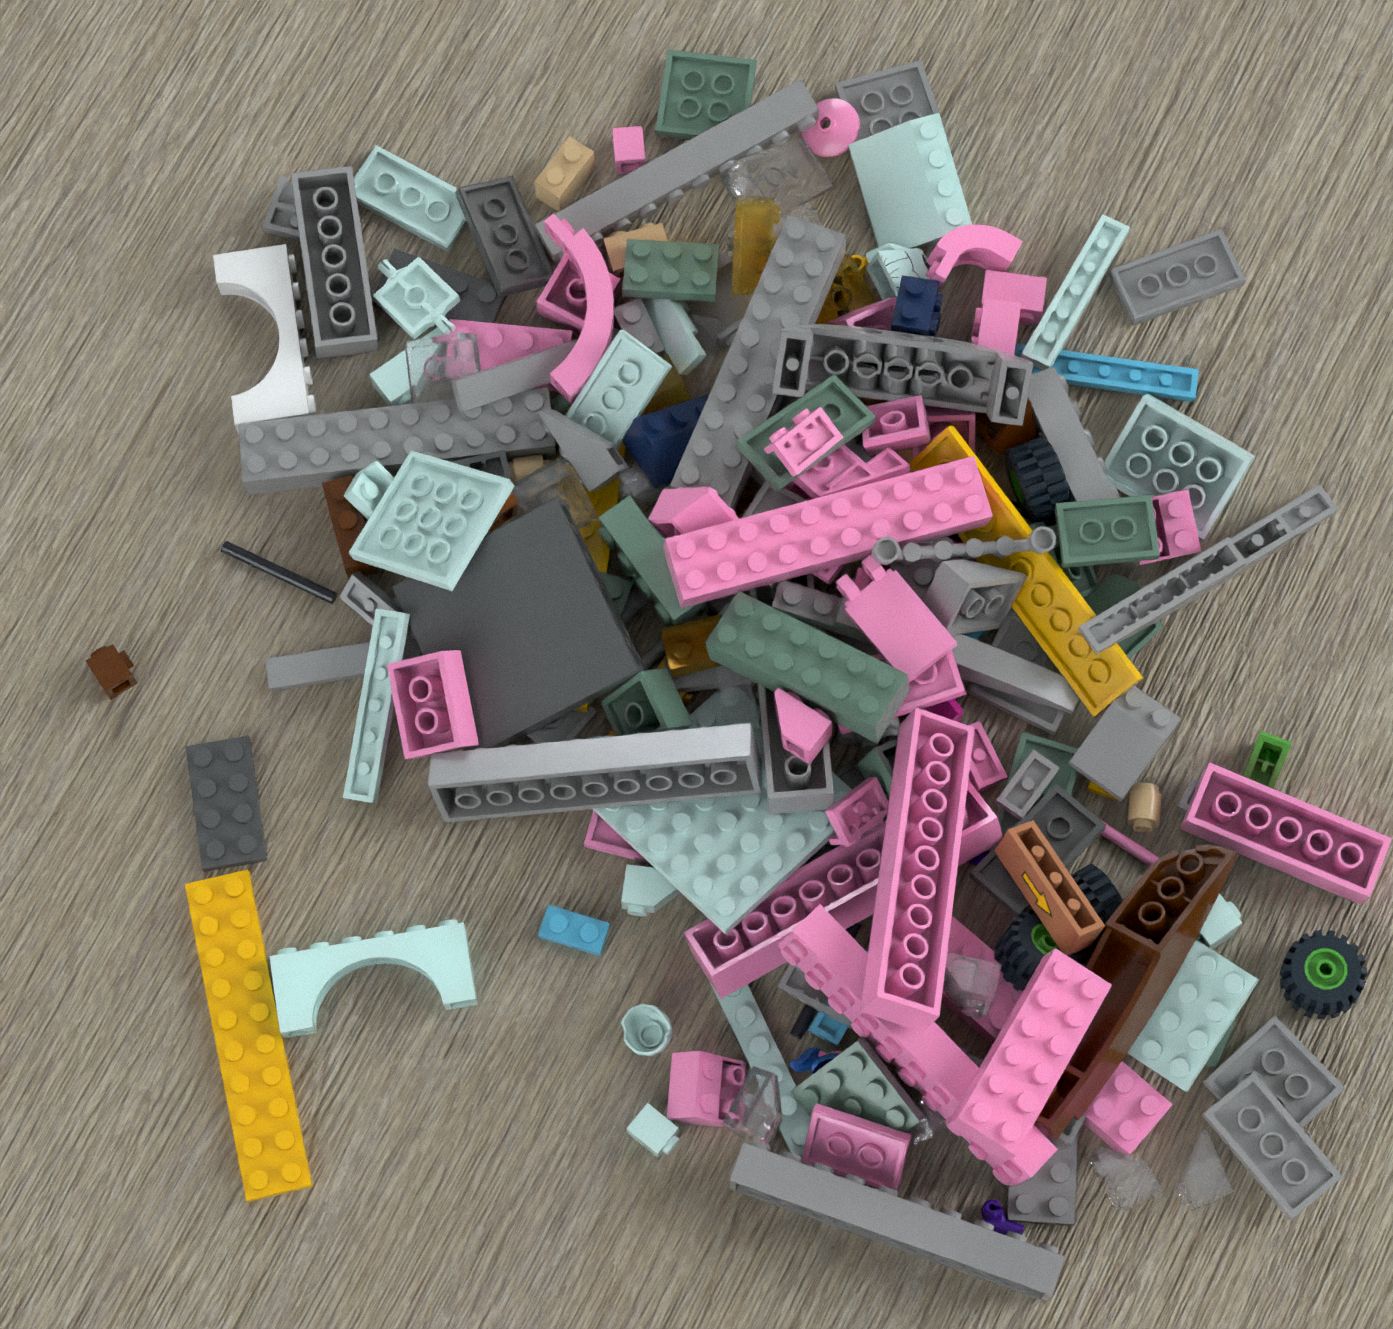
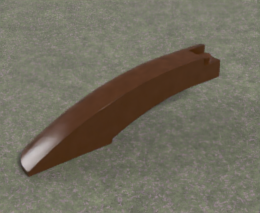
(1140, 959)

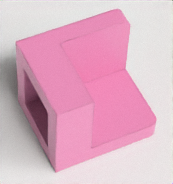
(628, 149)

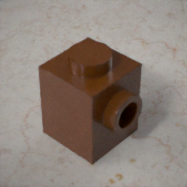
(112, 670)

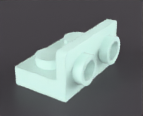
(368, 488)

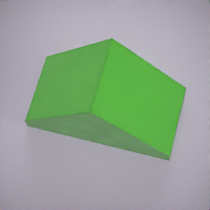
(1266, 759)

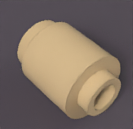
(525, 465)
(1144, 807)

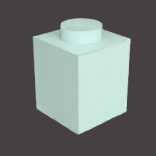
(654, 1131)

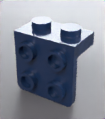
(917, 307)

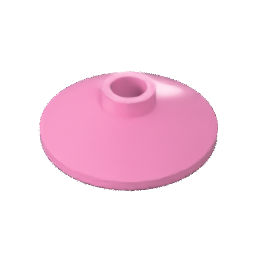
(841, 132)

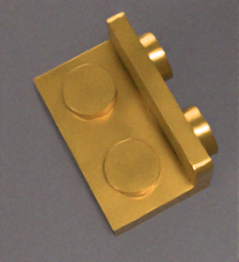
(687, 646)

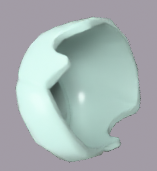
(646, 1030)

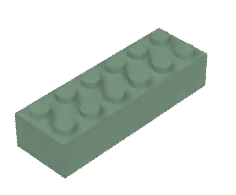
(813, 665)

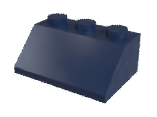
(662, 437)

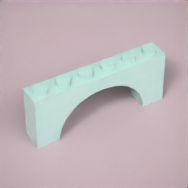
(307, 975)

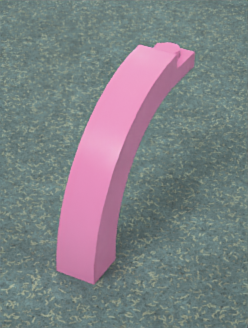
(599, 320)

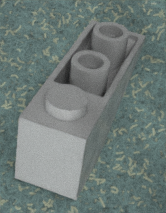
(590, 454)

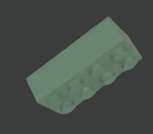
(643, 553)

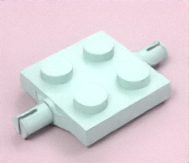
(416, 297)

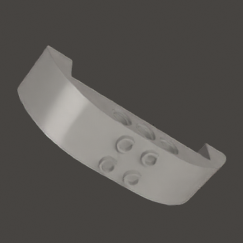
(904, 366)

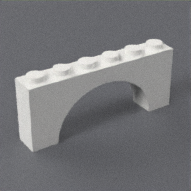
(268, 279)

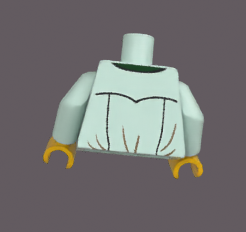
(888, 265)

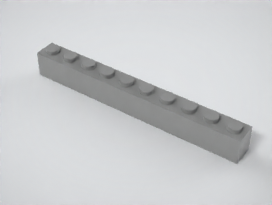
(687, 166)

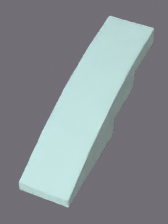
(676, 332)

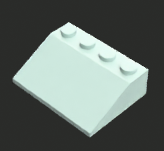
(910, 183)
(1171, 453)

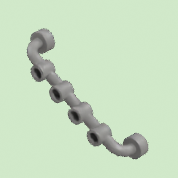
(888, 550)

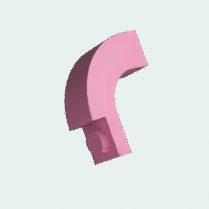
(972, 245)

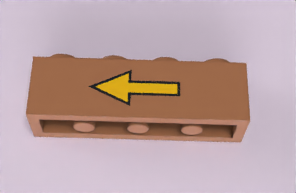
(1049, 888)

